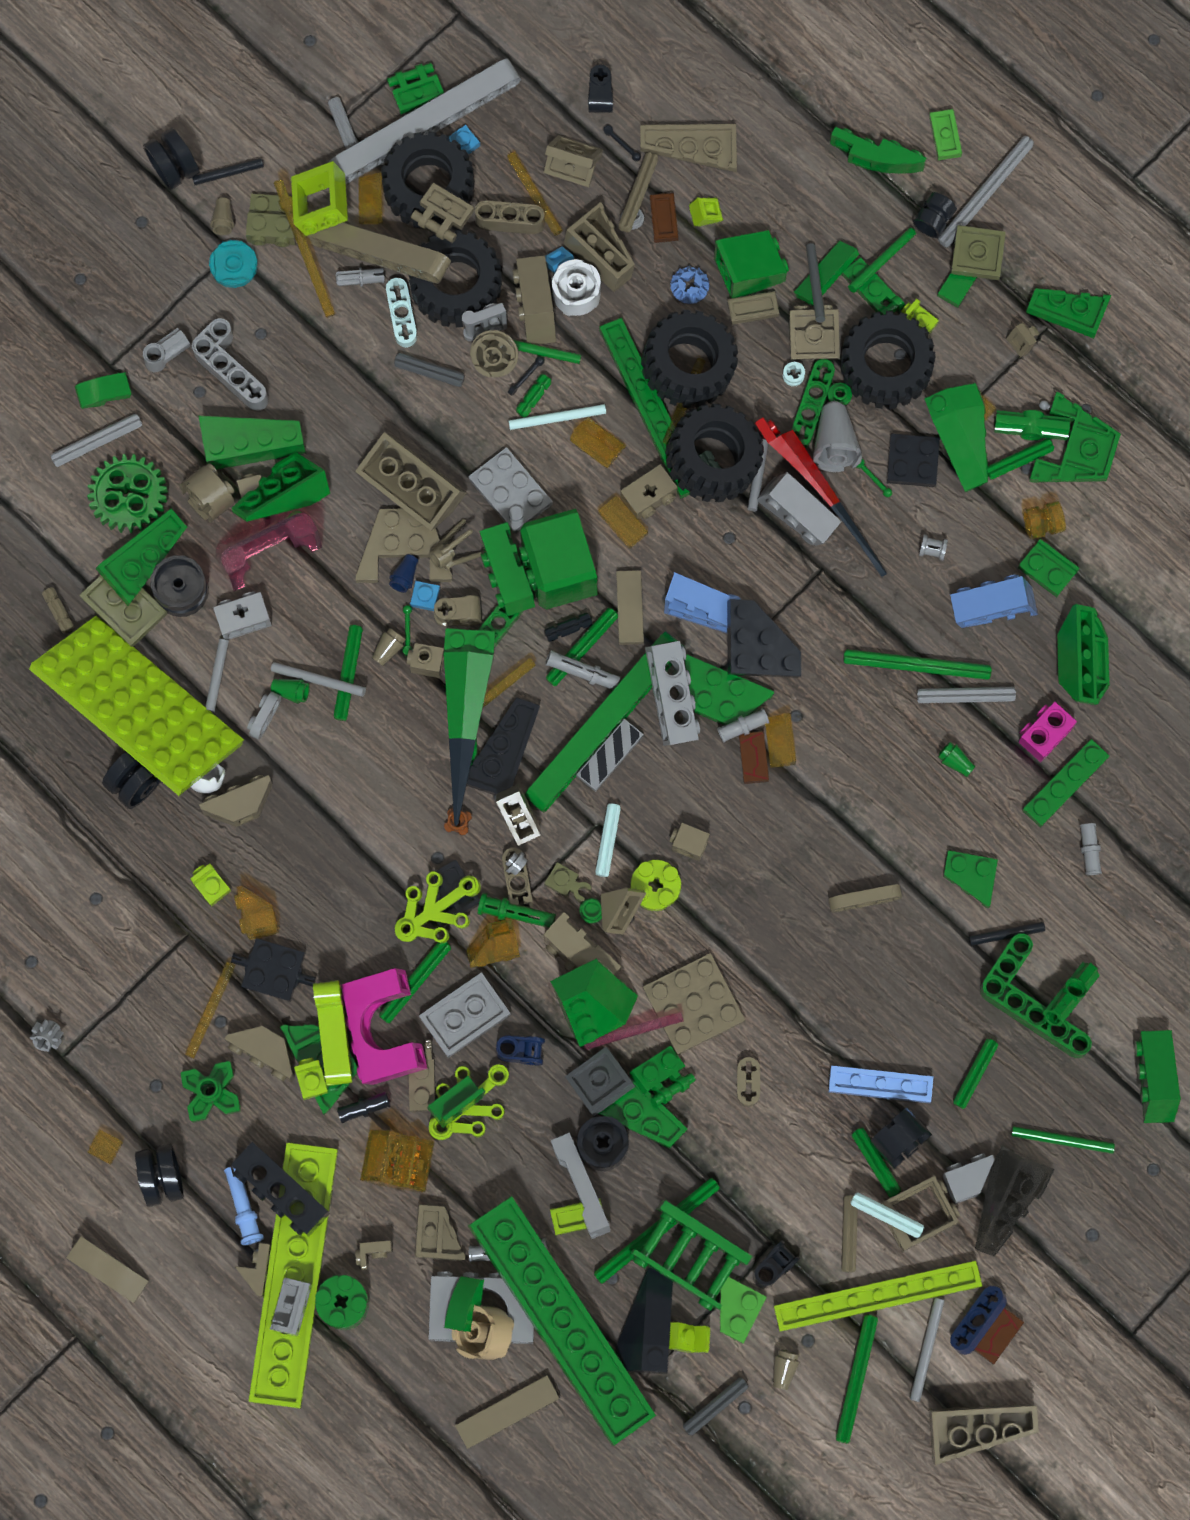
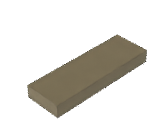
(629, 607)

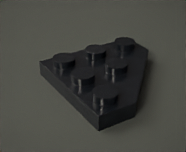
(758, 644)

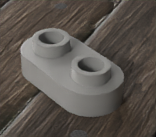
(259, 724)

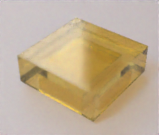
(105, 1147)

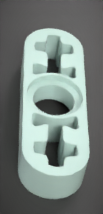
(401, 303)

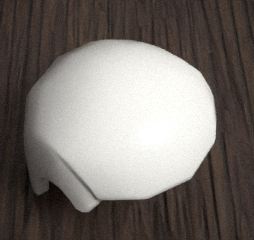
(211, 781)

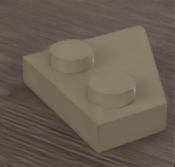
(435, 1235)

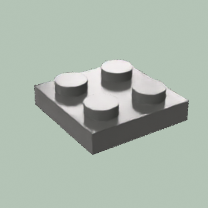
(600, 1081)

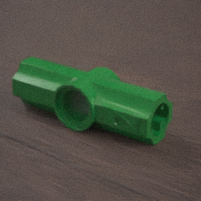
(1032, 425)
(1071, 994)

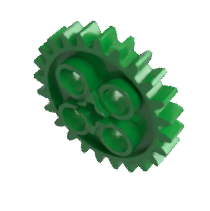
(132, 472)

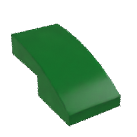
(103, 389)
(461, 1306)

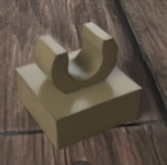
(1022, 339)

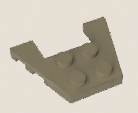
(394, 536)

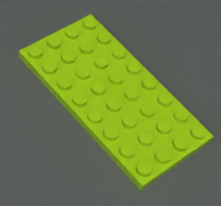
(136, 705)

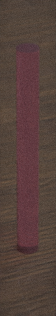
(636, 1030)

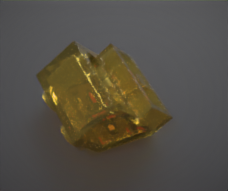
(397, 1160)

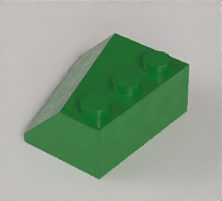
(593, 1001)

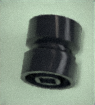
(933, 217)

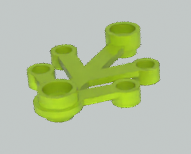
(433, 909)
(475, 1110)

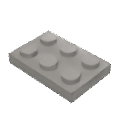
(510, 490)
(464, 1015)

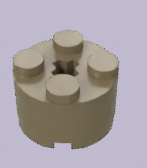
(208, 493)

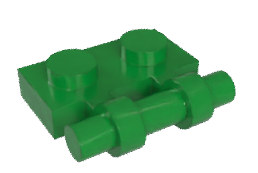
(416, 94)
(659, 1069)

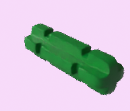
(533, 395)

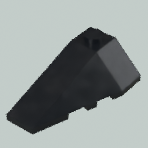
(646, 1334)

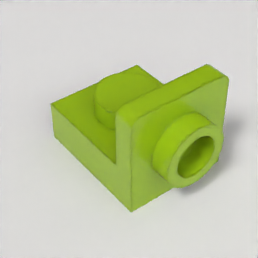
(925, 318)
(209, 884)
(311, 1078)
(689, 1338)

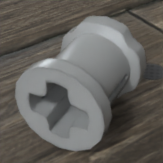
(940, 553)

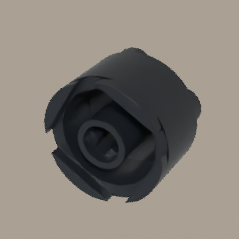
(601, 1128)
(900, 1138)

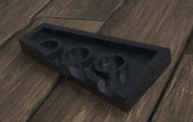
(501, 756)

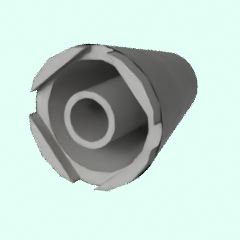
(836, 440)

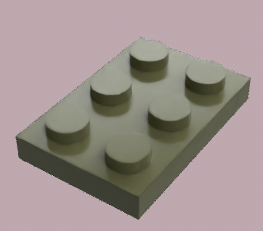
(129, 621)

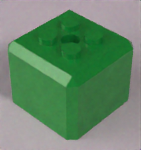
(557, 559)

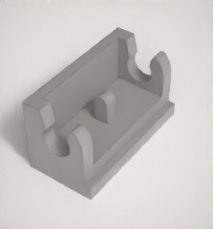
(291, 1307)

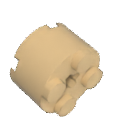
(488, 1336)

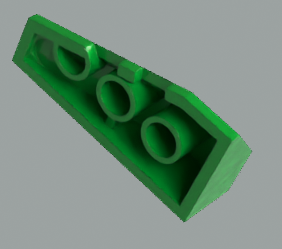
(961, 426)
(290, 486)

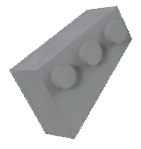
(798, 509)

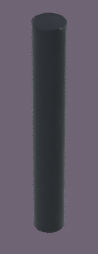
(228, 171)
(1006, 933)

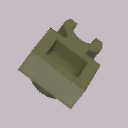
(564, 881)

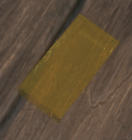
(622, 522)

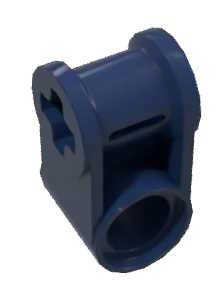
(522, 1050)

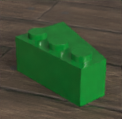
(506, 570)
(1158, 1076)

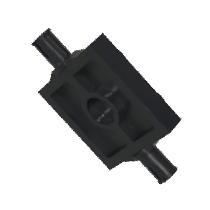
(273, 969)

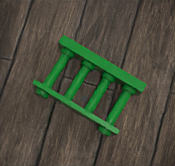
(712, 1243)

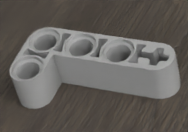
(233, 368)

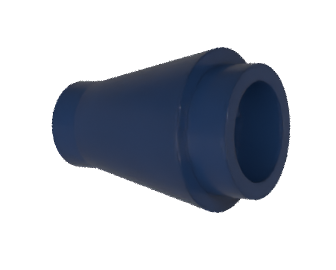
(403, 575)

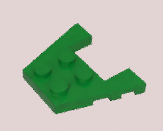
(1087, 451)

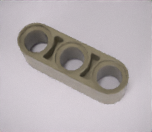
(499, 210)

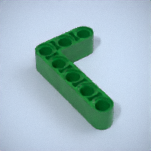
(1027, 1003)

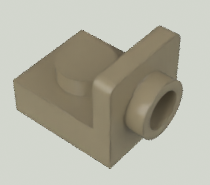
(376, 1249)

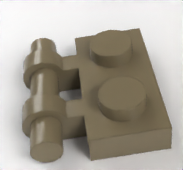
(447, 207)

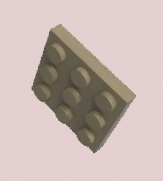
(702, 998)

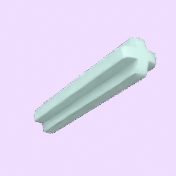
(608, 840)
(887, 1215)

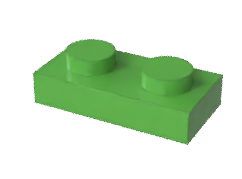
(945, 134)

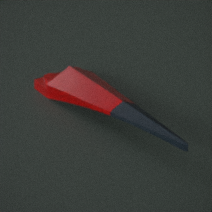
(795, 453)

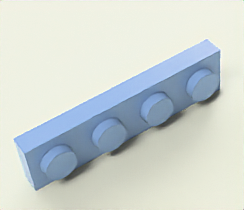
(880, 1084)

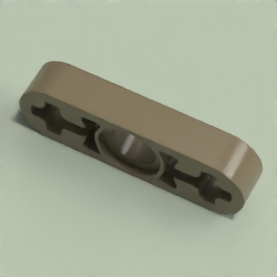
(524, 875)
(865, 898)

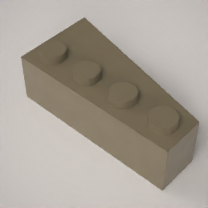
(973, 1429)

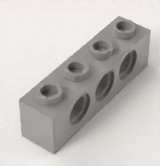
(666, 706)

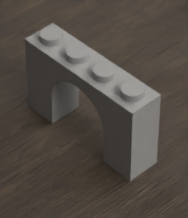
(441, 1293)

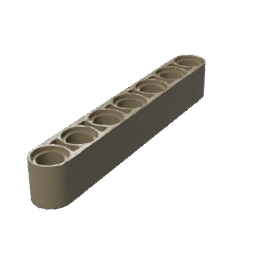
(382, 251)

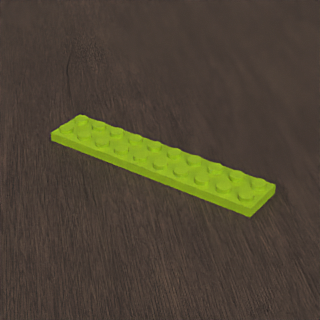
(281, 1357)

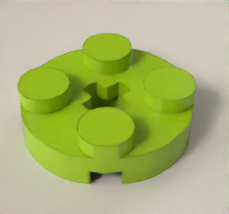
(666, 875)

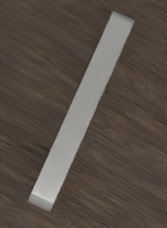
(429, 117)

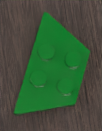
(723, 695)
(306, 1044)

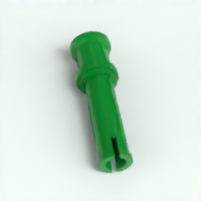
(503, 907)

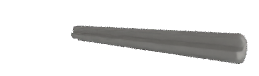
(986, 190)

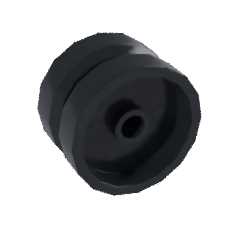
(170, 158)
(175, 572)
(130, 780)
(154, 1175)

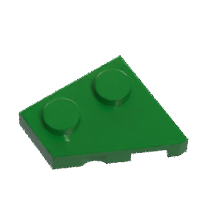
(972, 874)

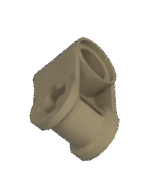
(460, 610)

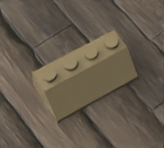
(410, 481)

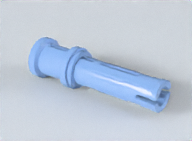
(245, 1216)

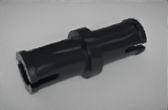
(363, 1107)

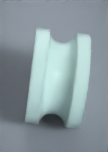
(798, 369)

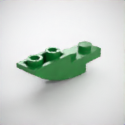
(885, 158)

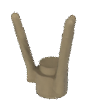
(443, 553)

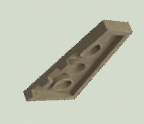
(695, 143)

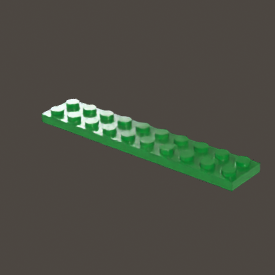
(562, 1321)

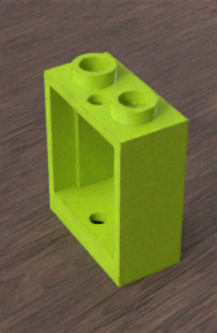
(313, 181)

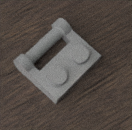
(491, 318)

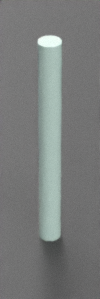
(557, 417)

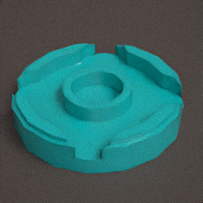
(233, 264)

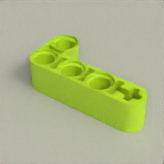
(333, 1032)

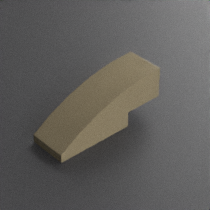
(107, 1269)

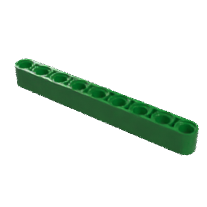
(594, 732)

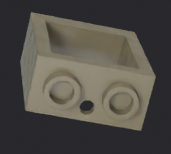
(949, 1211)

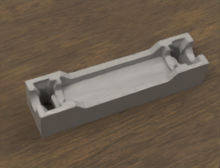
(569, 1158)

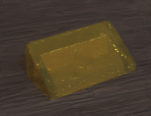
(371, 199)
(597, 442)
(780, 741)

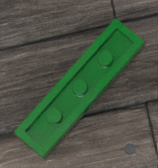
(1065, 783)

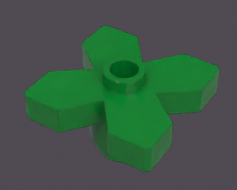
(199, 1084)

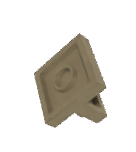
(572, 160)

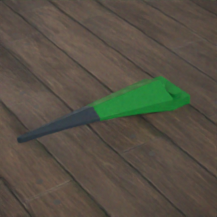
(467, 674)

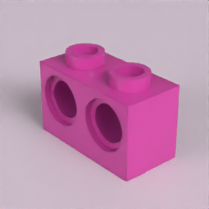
(1051, 734)

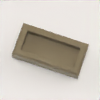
(753, 308)

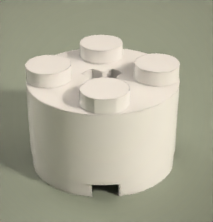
(572, 300)

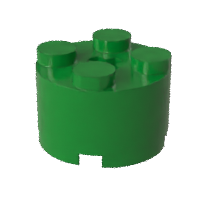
(327, 1300)

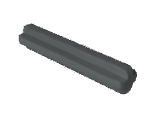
(429, 370)
(715, 1406)

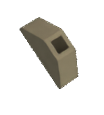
(239, 803)
(264, 1049)

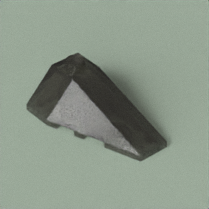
(1010, 1190)

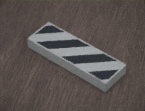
(610, 755)

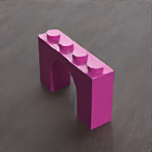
(361, 1001)

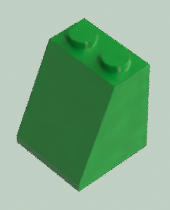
(750, 263)

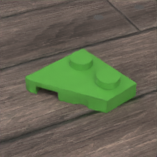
(738, 1309)

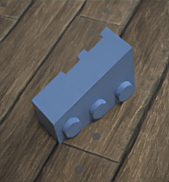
(993, 601)
(697, 603)

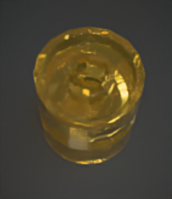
(1044, 520)

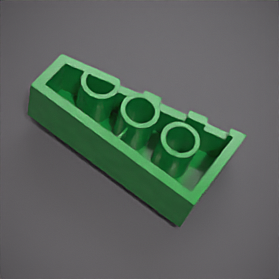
(248, 440)

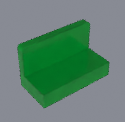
(456, 1101)

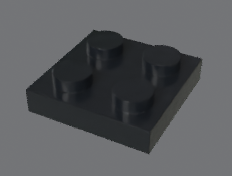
(913, 460)

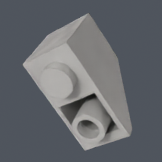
(967, 1180)

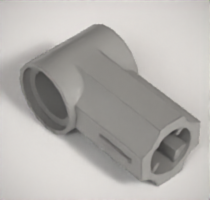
(166, 348)

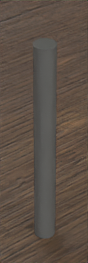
(815, 283)

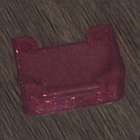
(237, 549)

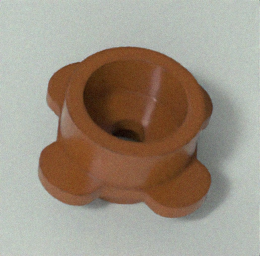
(461, 828)

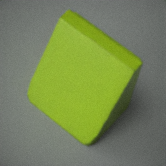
(705, 211)

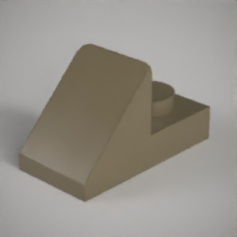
(257, 1277)

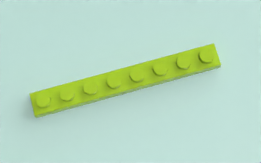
(877, 1296)

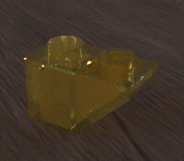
(258, 914)
(494, 944)

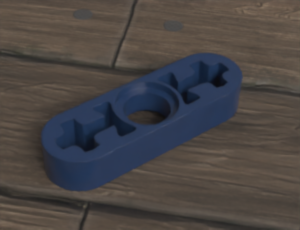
(977, 1309)

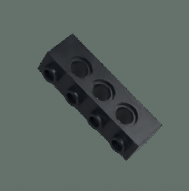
(255, 1158)

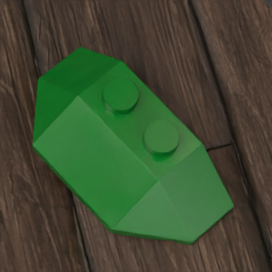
(1083, 655)

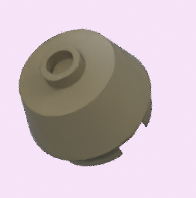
(494, 353)

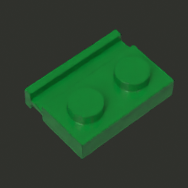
(1048, 568)

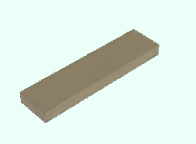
(507, 1412)

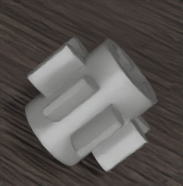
(46, 1035)

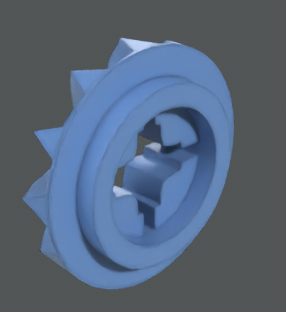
(693, 294)

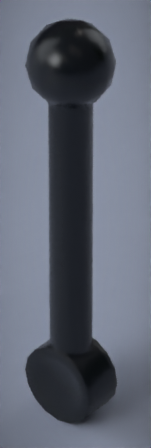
(608, 131)
(539, 361)

